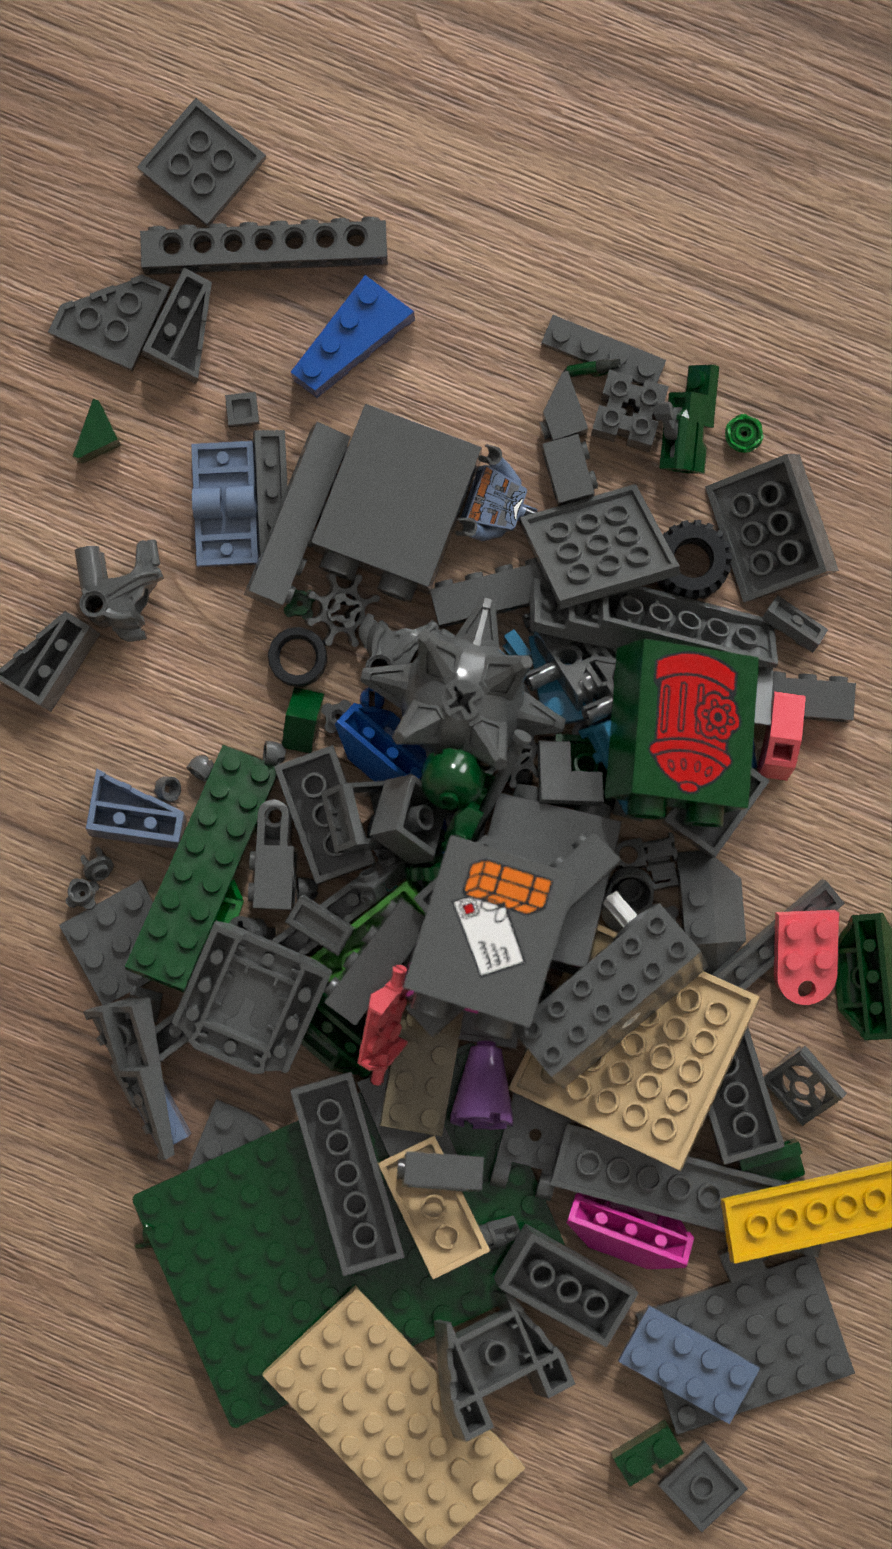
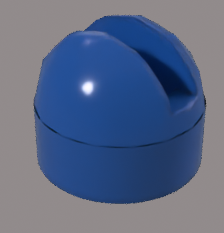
(364, 699)

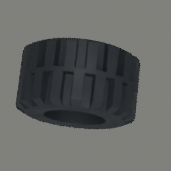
(717, 551)

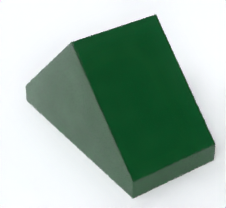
(96, 435)
(302, 720)

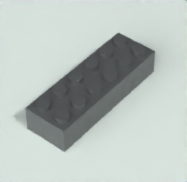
(347, 1173)

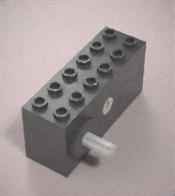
(612, 992)

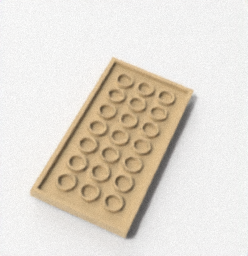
(385, 1420)

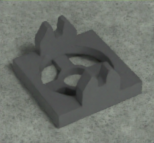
(801, 1111)

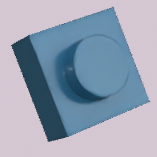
(515, 645)

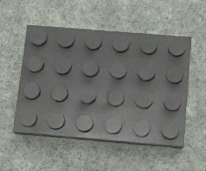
(772, 1320)

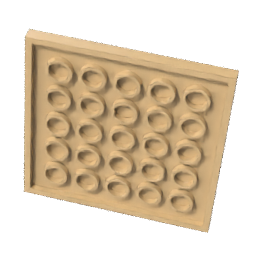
(660, 1076)

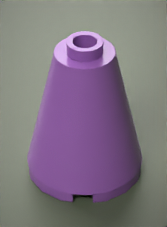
(483, 1090)

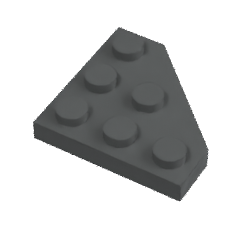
(113, 320)

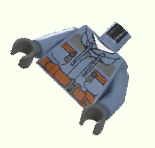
(493, 499)

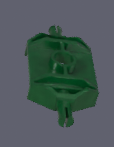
(466, 819)

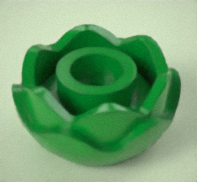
(746, 424)

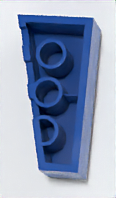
(355, 331)

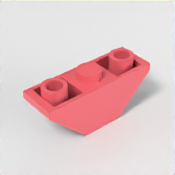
(782, 737)

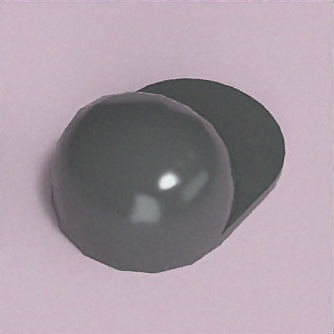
(634, 887)

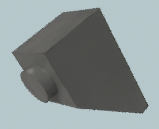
(563, 412)

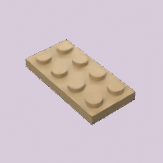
(435, 1217)

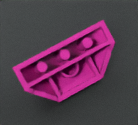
(630, 1233)

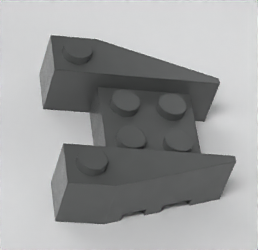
(491, 1357)

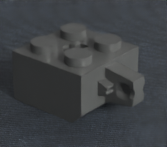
(408, 821)

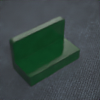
(779, 1164)

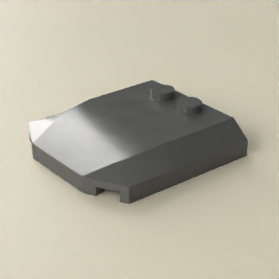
(250, 1000)

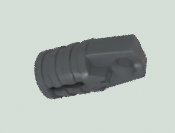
(255, 925)
(500, 1232)

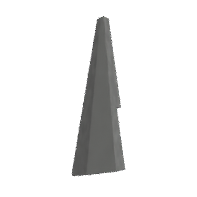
(132, 1042)

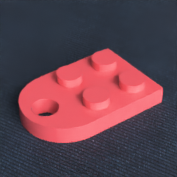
(806, 952)

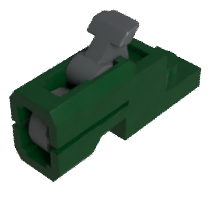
(685, 420)

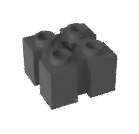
(612, 419)

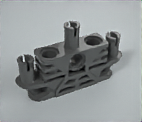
(579, 680)

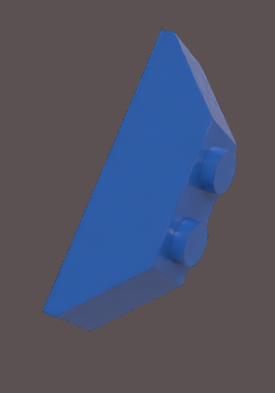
(370, 746)

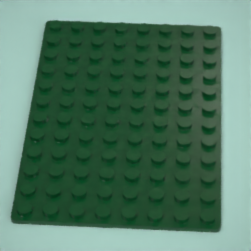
(260, 1266)

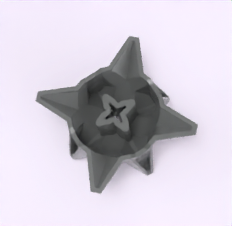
(482, 674)

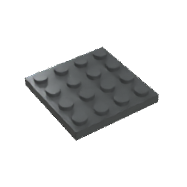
(599, 546)

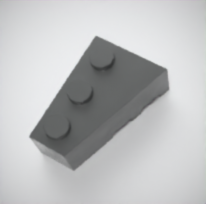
(180, 329)

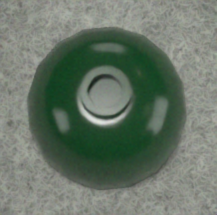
(452, 779)

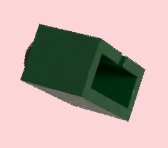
(646, 1449)

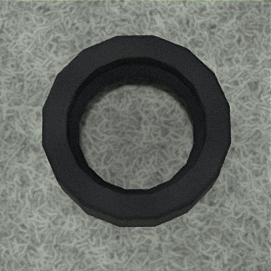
(292, 634)

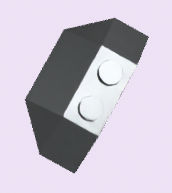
(710, 906)

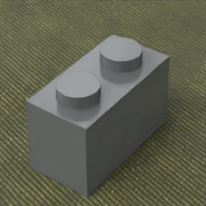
(568, 469)

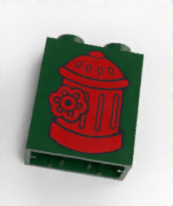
(681, 731)

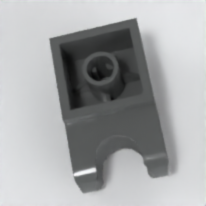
(273, 860)

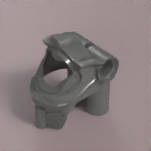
(121, 596)
(393, 646)

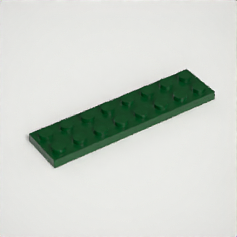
(202, 869)

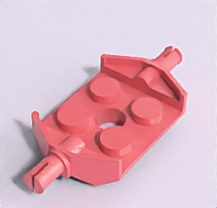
(382, 1026)

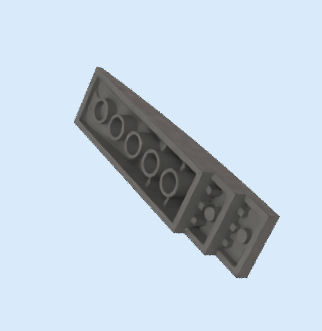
(653, 616)

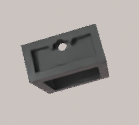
(344, 815)
(441, 1171)

